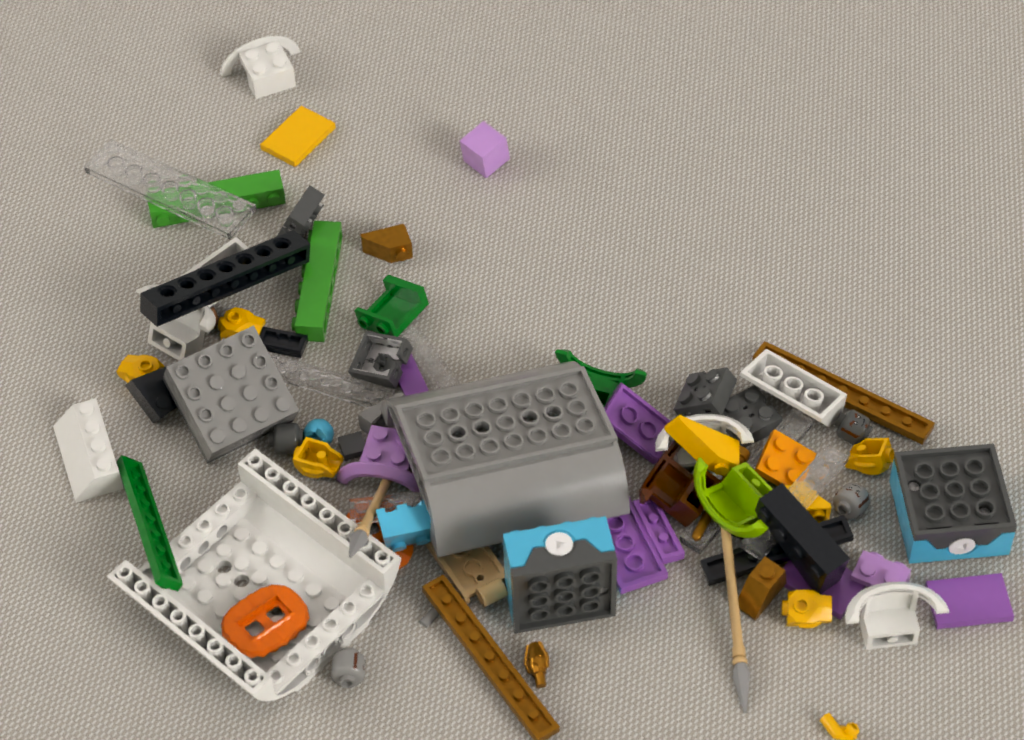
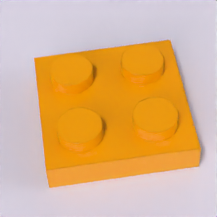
(783, 459)

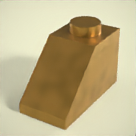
(388, 244)
(761, 587)

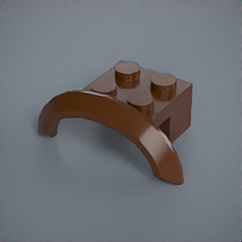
(673, 488)

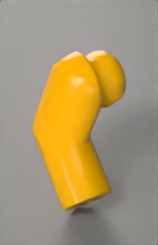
(838, 731)

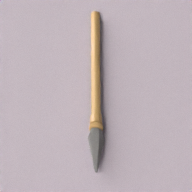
(359, 537)
(741, 672)

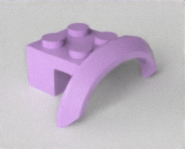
(381, 458)

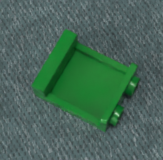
(394, 308)

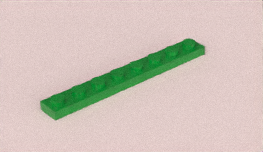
(149, 524)

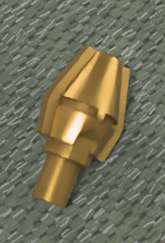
(537, 662)

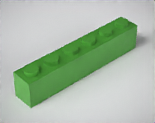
(261, 189)
(318, 281)

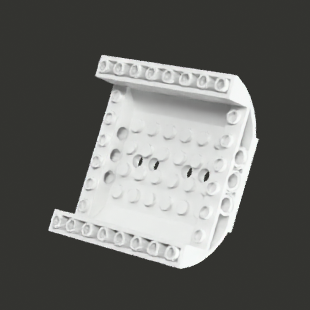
(269, 535)

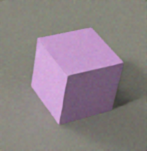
(484, 149)

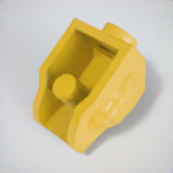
(237, 320)
(136, 366)
(871, 456)
(316, 459)
(807, 608)

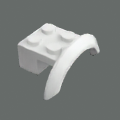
(265, 64)
(182, 335)
(713, 421)
(890, 614)

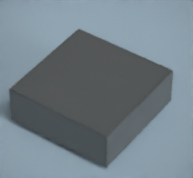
(351, 445)

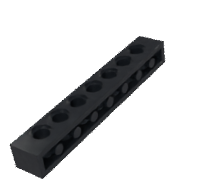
(224, 278)

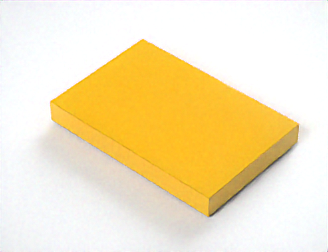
(298, 136)

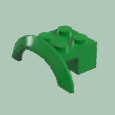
(604, 381)

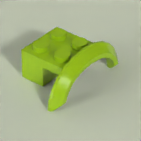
(734, 499)

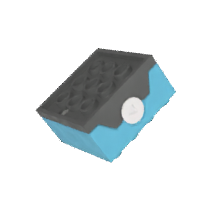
(952, 503)
(560, 574)

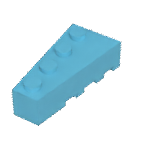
(405, 526)

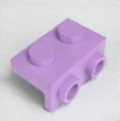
(874, 570)

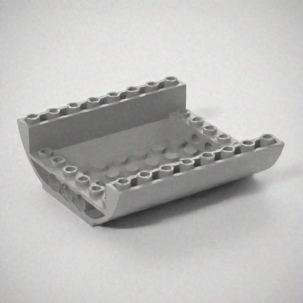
(518, 469)

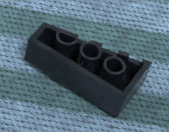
(152, 394)
(802, 539)

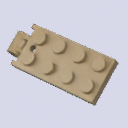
(469, 567)

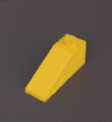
(713, 447)

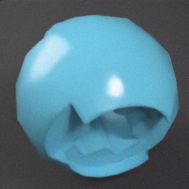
(319, 430)

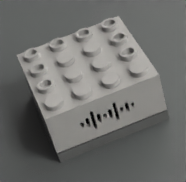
(230, 394)

